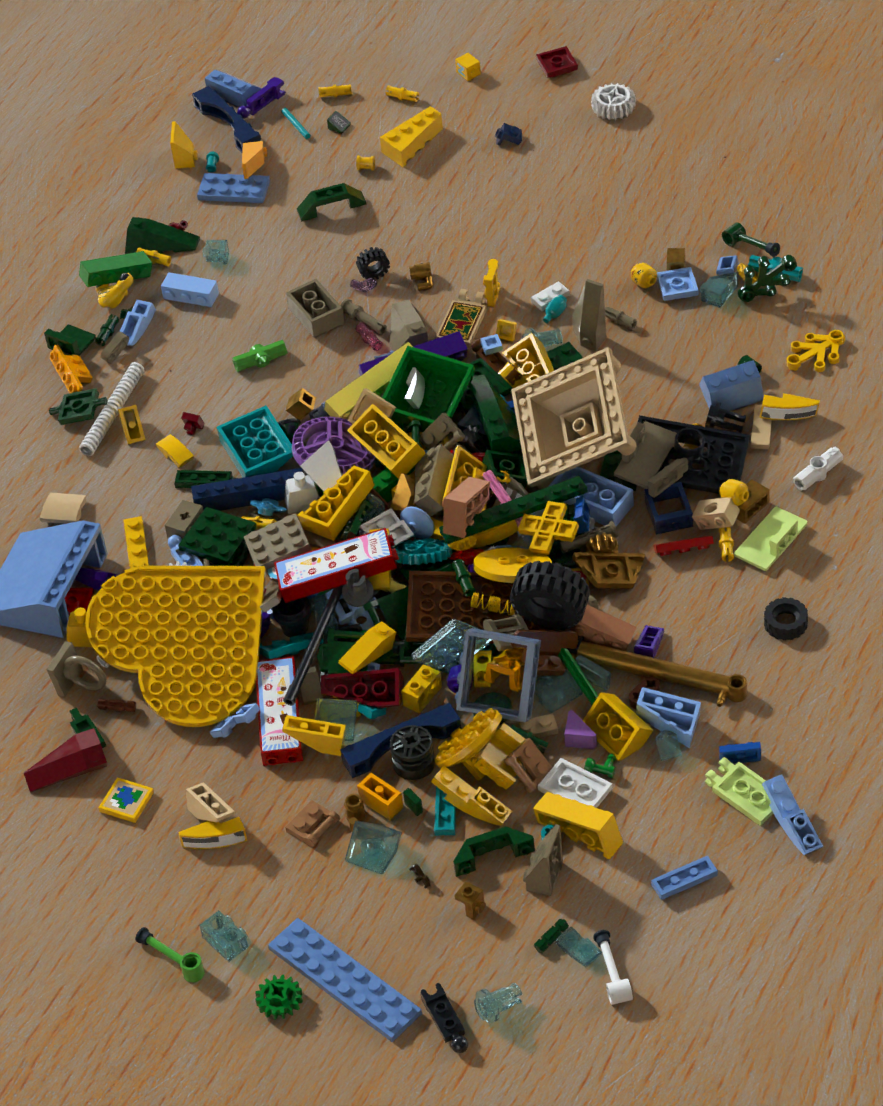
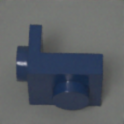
(509, 133)

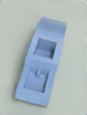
(791, 818)

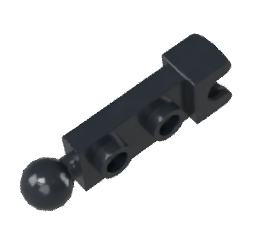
(445, 1018)

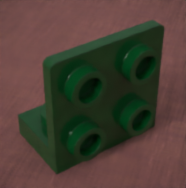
(70, 339)

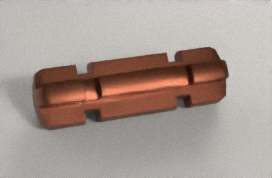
(116, 705)

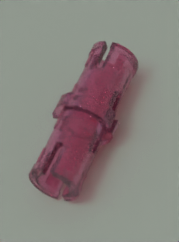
(374, 342)

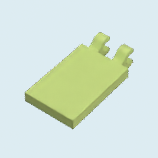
(741, 789)

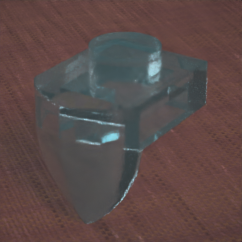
(668, 745)

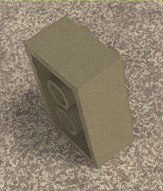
(315, 308)

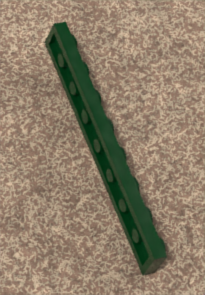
(523, 505)

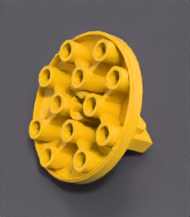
(469, 742)

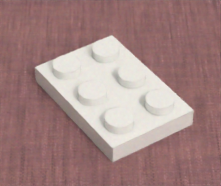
(575, 784)

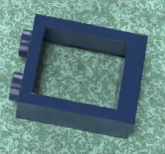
(663, 523)

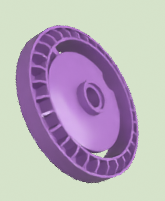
(331, 429)

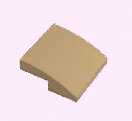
(62, 508)

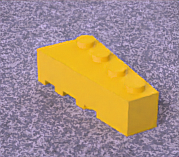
(411, 136)
(338, 504)
(580, 822)

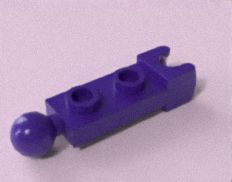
(262, 97)

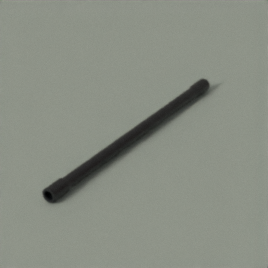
(294, 689)

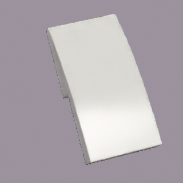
(417, 387)

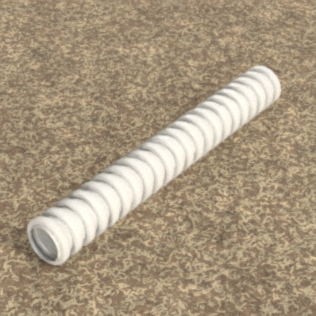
(110, 411)

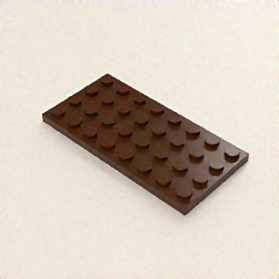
(438, 599)

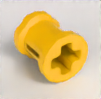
(365, 163)

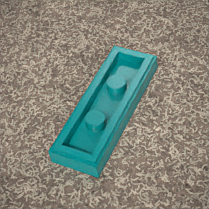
(444, 815)

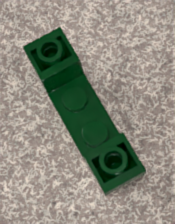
(320, 197)
(520, 843)

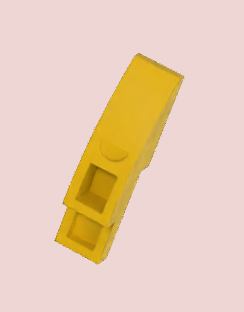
(471, 801)

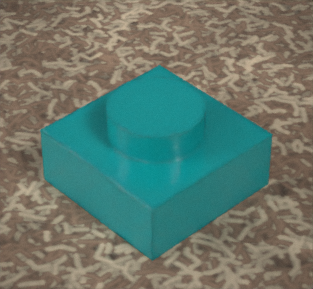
(370, 711)

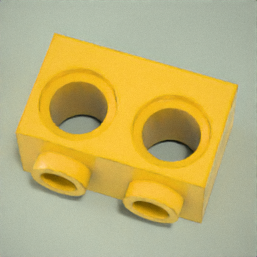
(421, 688)

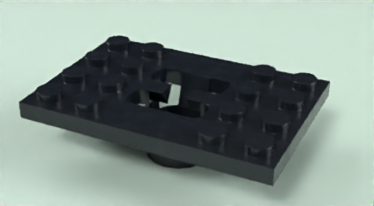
(721, 462)

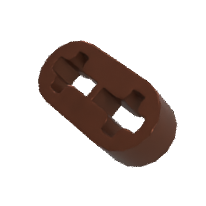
(634, 694)

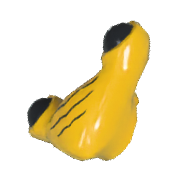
(112, 295)

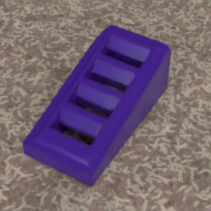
(647, 644)

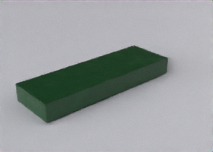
(190, 478)

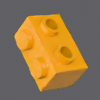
(380, 796)

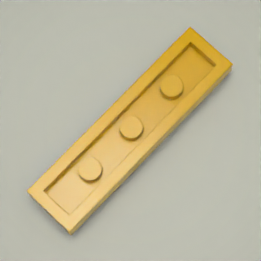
(136, 542)

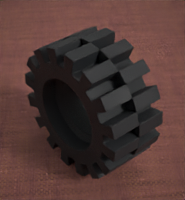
(369, 257)

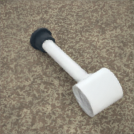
(618, 989)

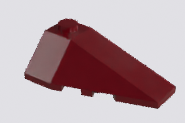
(371, 688)
(71, 759)

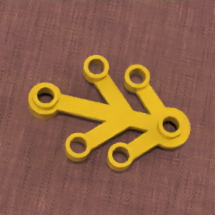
(834, 339)

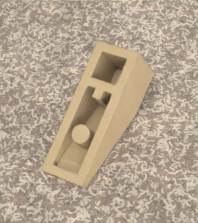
(207, 804)

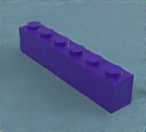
(448, 346)

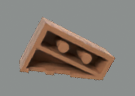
(463, 504)

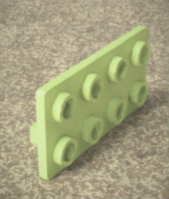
(770, 538)

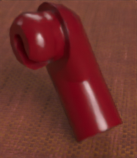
(182, 225)

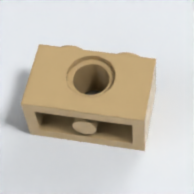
(715, 513)

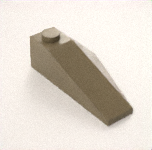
(589, 316)
(406, 326)

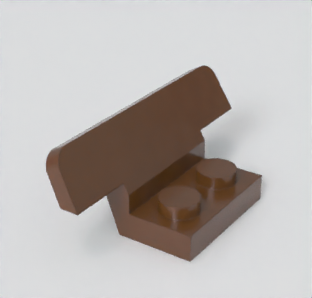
(550, 647)

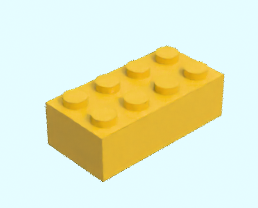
(386, 441)

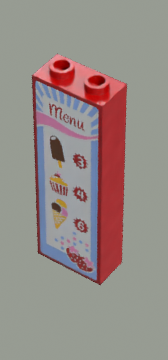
(328, 565)
(272, 683)

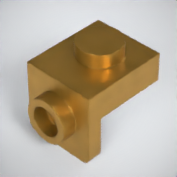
(472, 898)

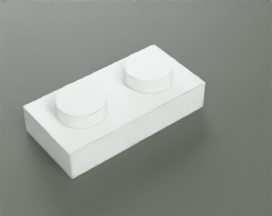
(542, 298)

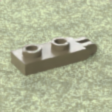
(667, 476)

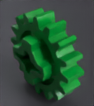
(276, 997)

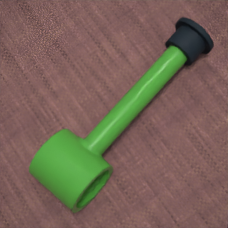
(190, 962)

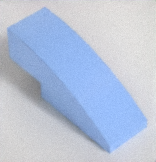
(138, 320)

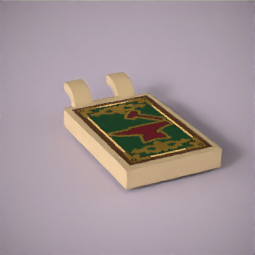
(464, 317)

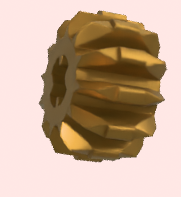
(602, 544)

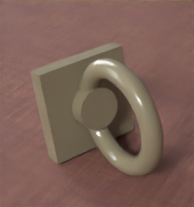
(67, 667)

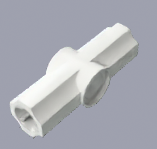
(818, 468)

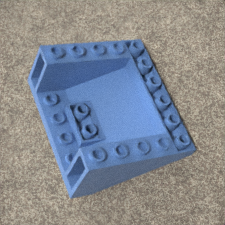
(41, 573)

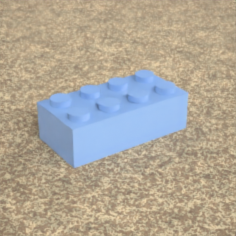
(605, 498)

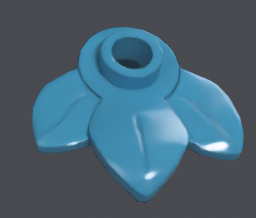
(267, 506)

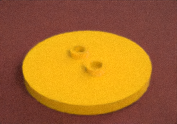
(504, 563)

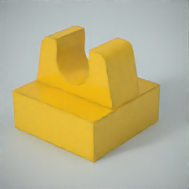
(506, 330)

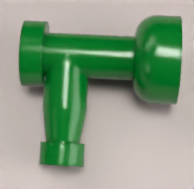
(607, 769)

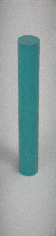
(295, 123)

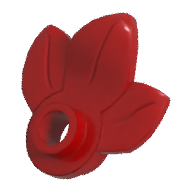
(466, 555)

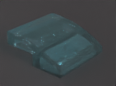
(556, 691)

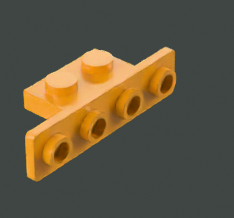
(70, 369)

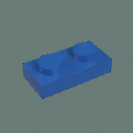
(741, 752)

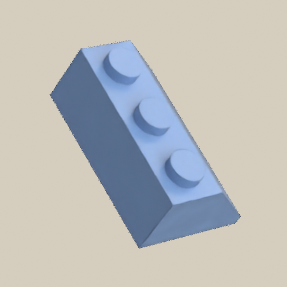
(231, 88)
(733, 387)

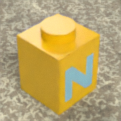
(468, 66)

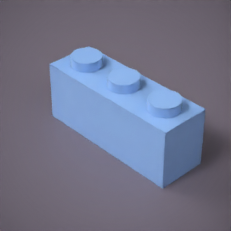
(189, 289)

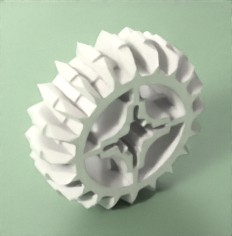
(613, 101)

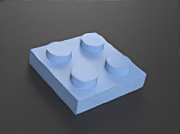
(677, 284)

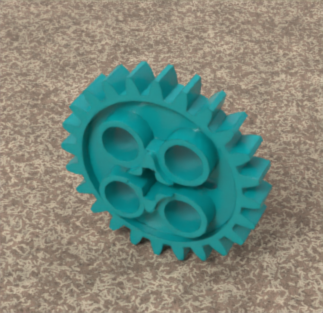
(422, 551)

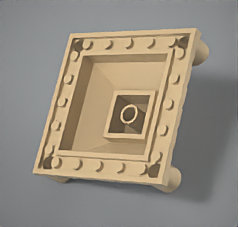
(571, 417)

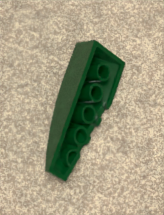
(495, 416)

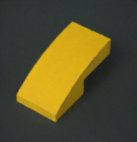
(174, 449)

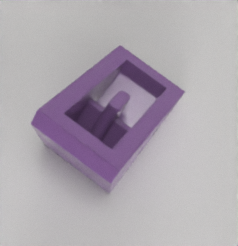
(578, 734)

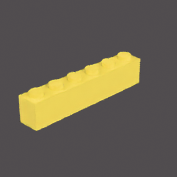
(375, 380)

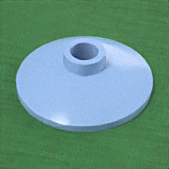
(418, 522)

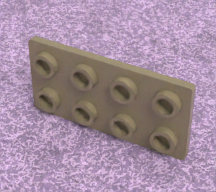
(651, 450)

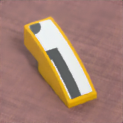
(788, 407)
(213, 834)

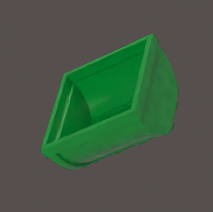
(444, 386)

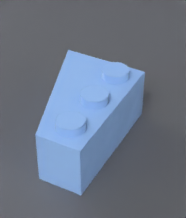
(669, 713)

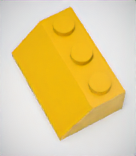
(617, 726)

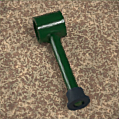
(737, 233)

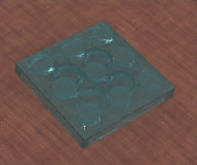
(445, 647)

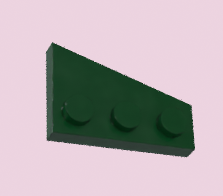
(352, 526)

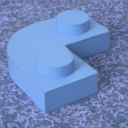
(245, 714)

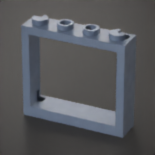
(529, 678)

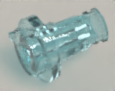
(548, 338)
(490, 1005)

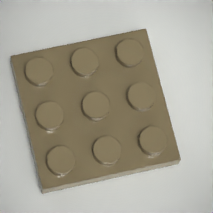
(277, 542)

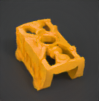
(502, 664)

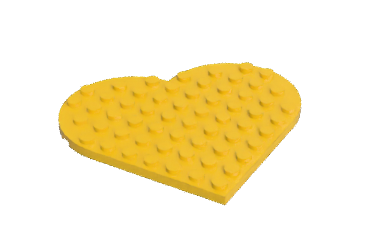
(185, 635)

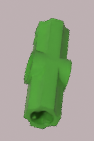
(259, 355)

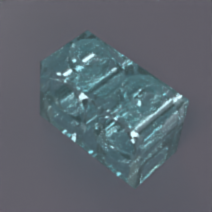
(228, 940)

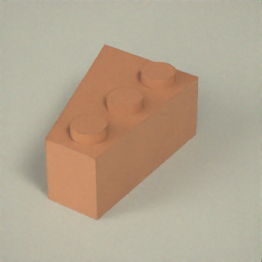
(604, 629)

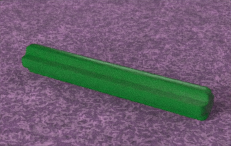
(578, 675)

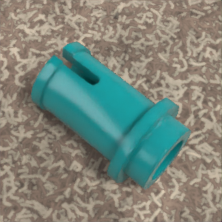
(212, 159)

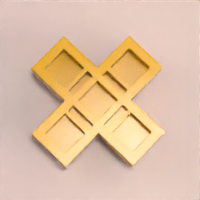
(548, 528)

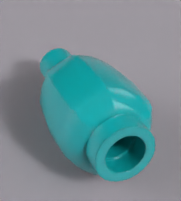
(555, 308)

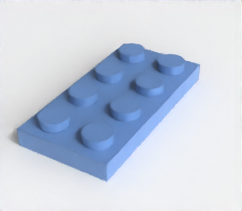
(233, 188)

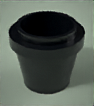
(293, 616)

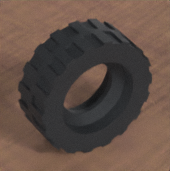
(786, 606)

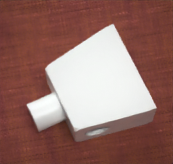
(300, 493)

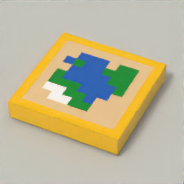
(126, 800)

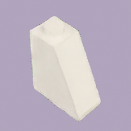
(323, 467)

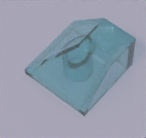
(372, 846)

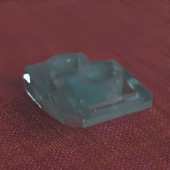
(577, 947)

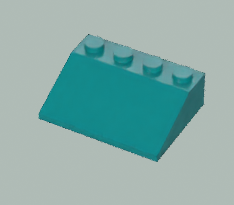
(255, 443)

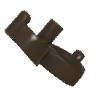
(421, 876)

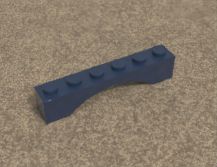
(210, 103)
(363, 755)

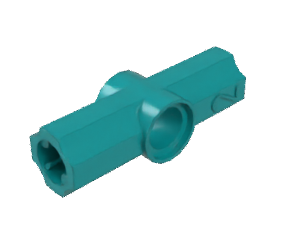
(794, 275)

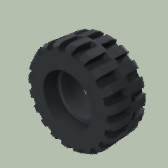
(549, 595)

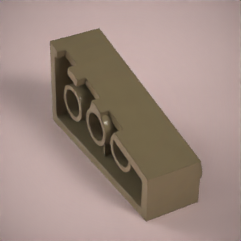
(432, 478)

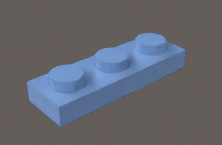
(684, 877)

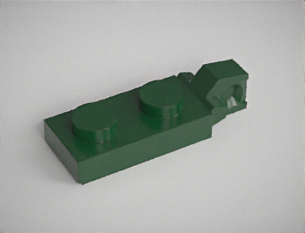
(83, 723)

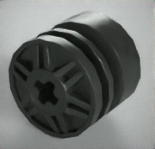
(412, 752)

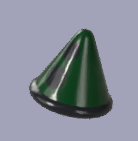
(289, 427)

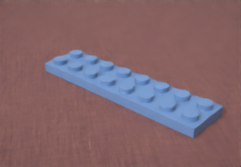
(345, 979)

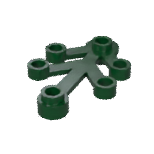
(749, 290)

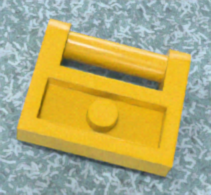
(491, 282)

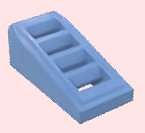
(727, 265)

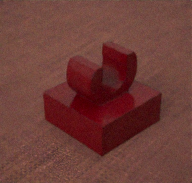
(192, 422)

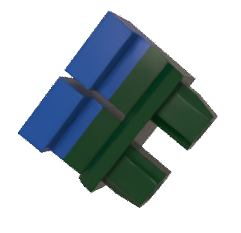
(579, 513)

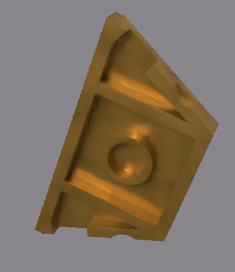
(610, 569)

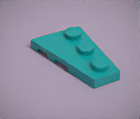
(284, 647)

